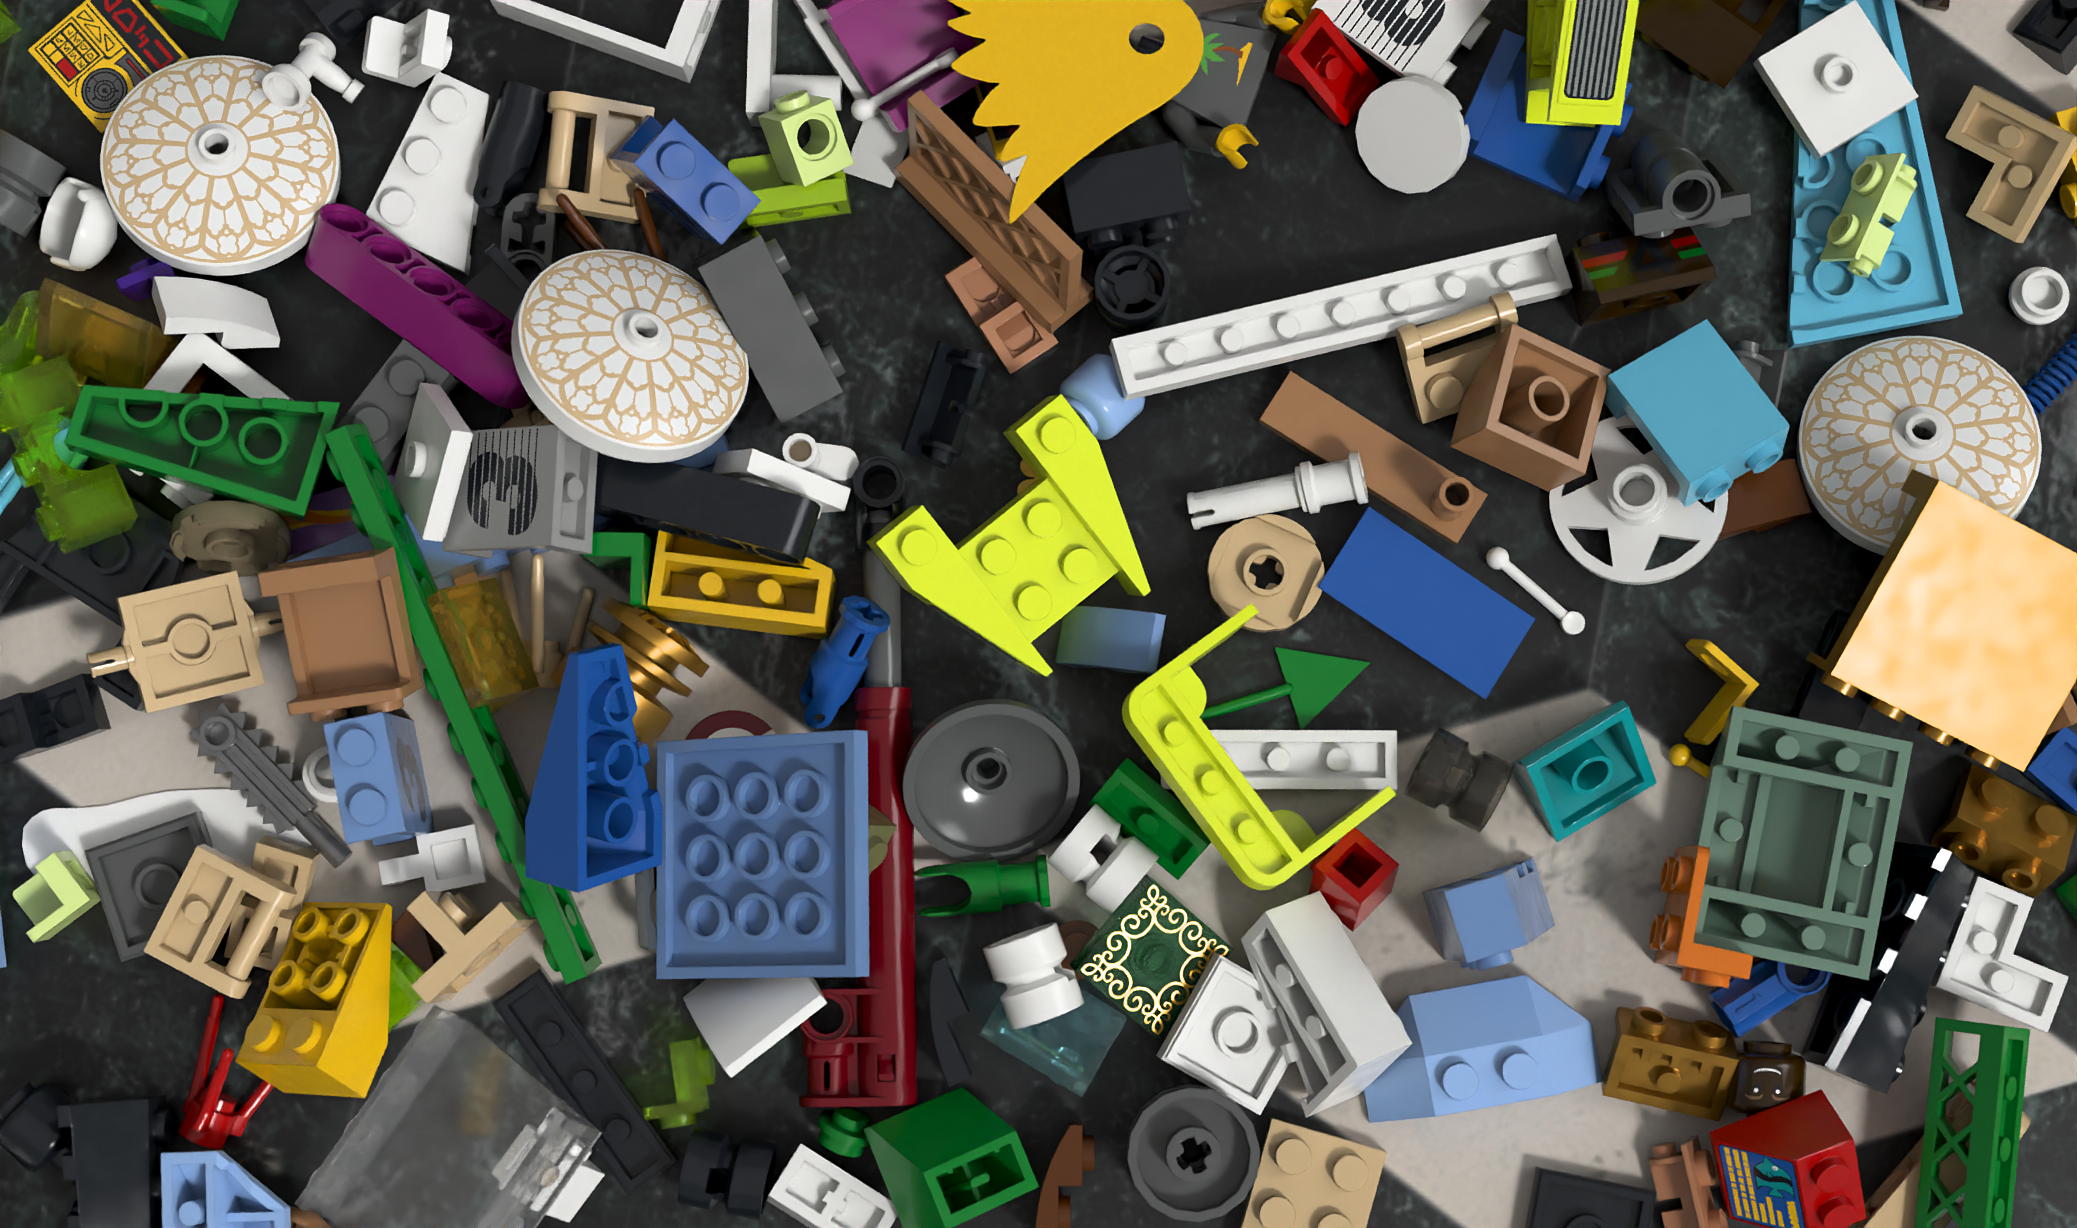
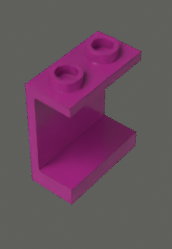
(894, 40)

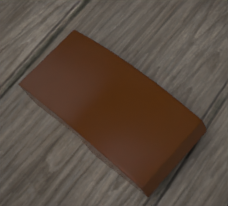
(1764, 500)
(1066, 1166)

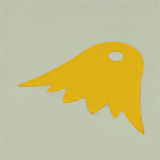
(1071, 75)

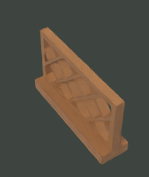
(974, 204)

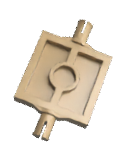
(189, 641)

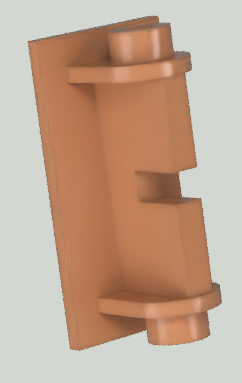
(1686, 1176)

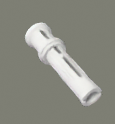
(1306, 488)

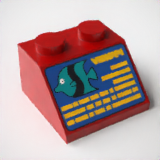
(1790, 1167)

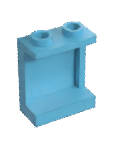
(1699, 412)

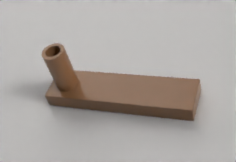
(1390, 466)

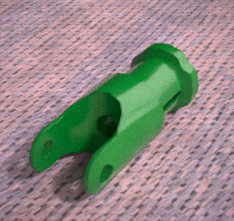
(992, 885)

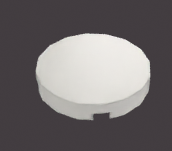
(1412, 134)

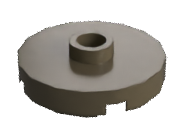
(230, 537)

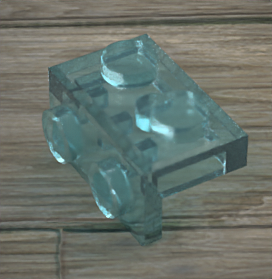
(1063, 1047)

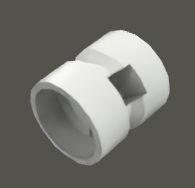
(1121, 871)
(1033, 976)

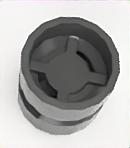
(23, 179)

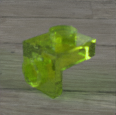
(692, 1073)

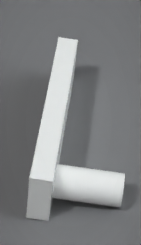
(762, 81)

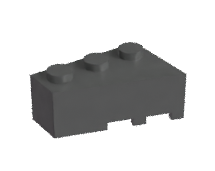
(771, 324)

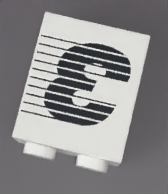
(1410, 34)

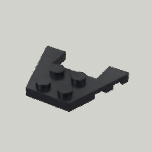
(98, 574)

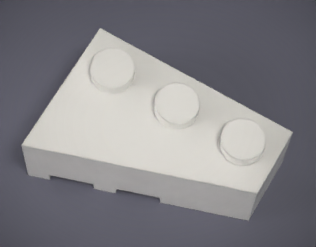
(1325, 999)

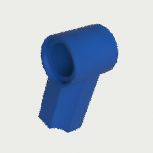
(1762, 995)

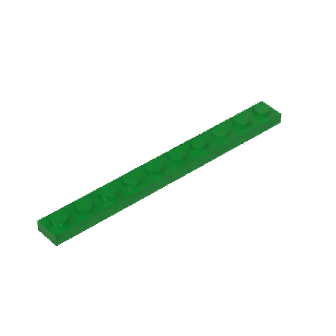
(470, 731)

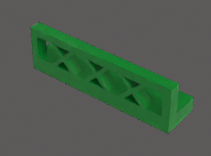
(1993, 1129)

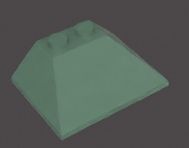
(1799, 840)

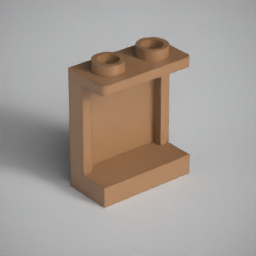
(345, 632)

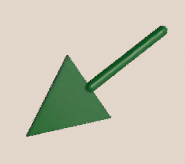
(1309, 680)

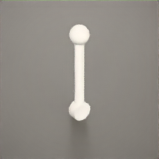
(864, 108)
(1570, 622)

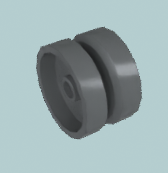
(1198, 1187)

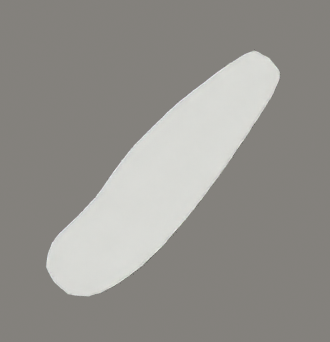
(229, 822)

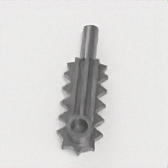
(268, 783)

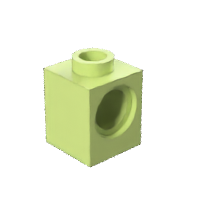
(827, 148)

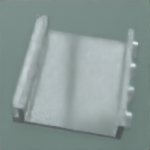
(451, 1140)

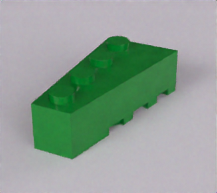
(215, 443)

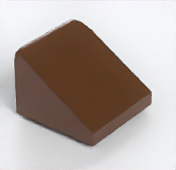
(415, 941)

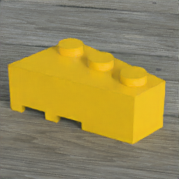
(739, 590)

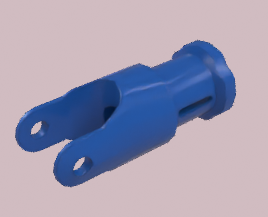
(841, 659)

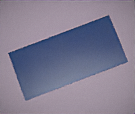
(1426, 602)

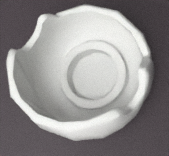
(77, 225)

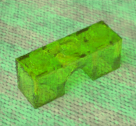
(75, 503)

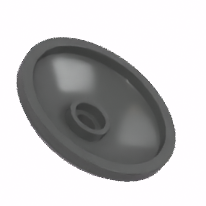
(996, 809)

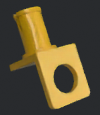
(1733, 693)

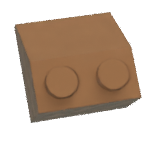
(1532, 410)

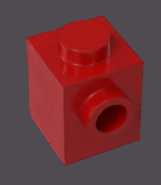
(1353, 877)

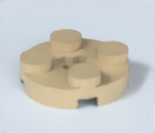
(1252, 542)

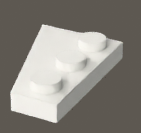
(433, 175)

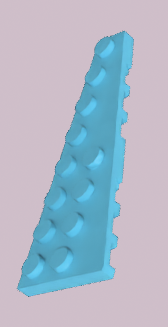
(1916, 272)

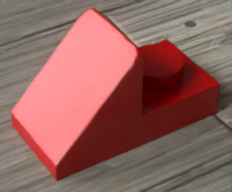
(1327, 68)

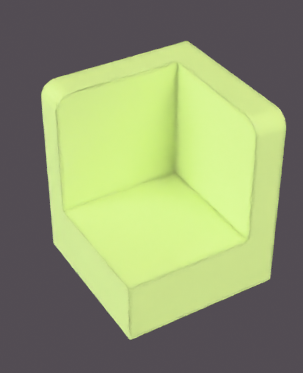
(56, 895)

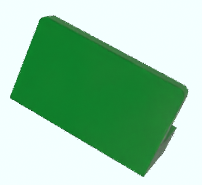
(626, 552)

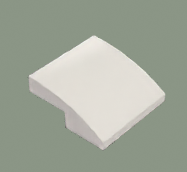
(750, 1014)

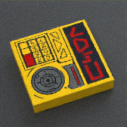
(104, 54)

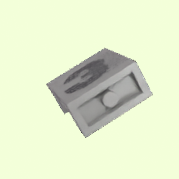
(524, 493)

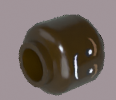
(1766, 1077)

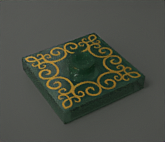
(1149, 956)

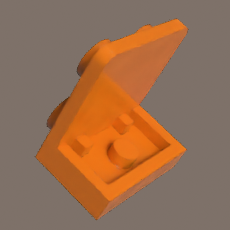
(1675, 930)

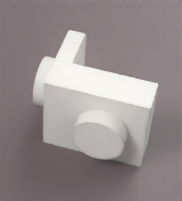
(409, 50)

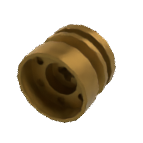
(651, 658)

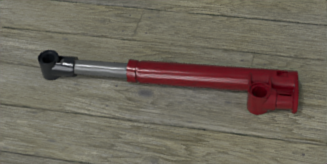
(877, 1043)

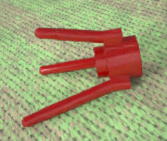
(208, 1110)

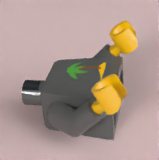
(1218, 100)

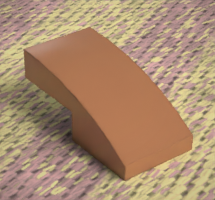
(998, 316)

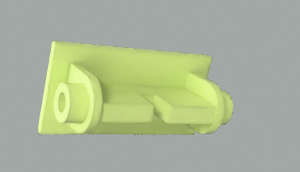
(1878, 189)

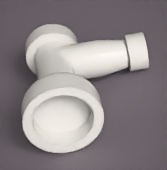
(290, 85)

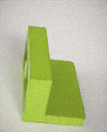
(786, 201)

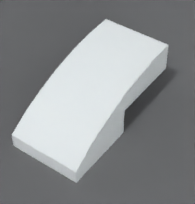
(207, 306)

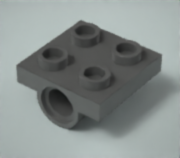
(1674, 188)

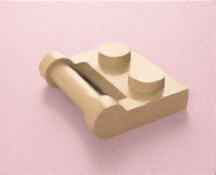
(606, 186)
(1442, 378)
(202, 912)

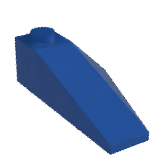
(591, 796)

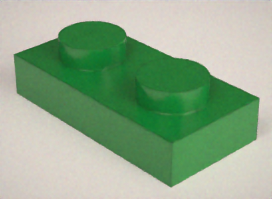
(1152, 817)

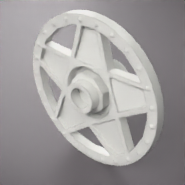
(1636, 506)

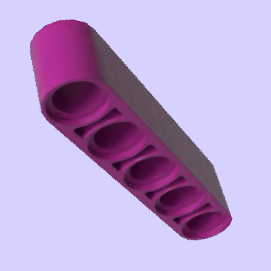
(417, 302)

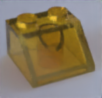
(98, 338)

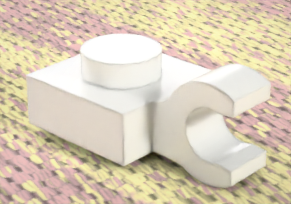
(445, 861)

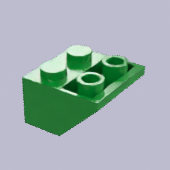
(949, 1161)

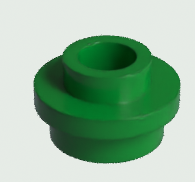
(843, 1131)

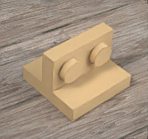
(467, 943)

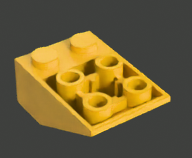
(326, 1003)

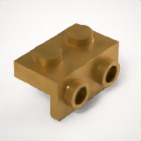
(2007, 832)

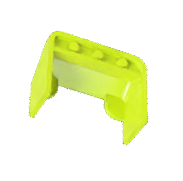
(1167, 725)

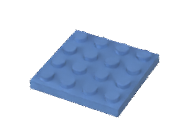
(764, 857)

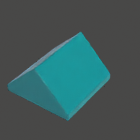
(1586, 770)

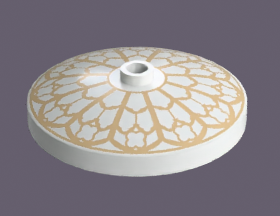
(216, 170)
(628, 356)
(1866, 423)

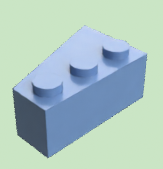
(1489, 915)

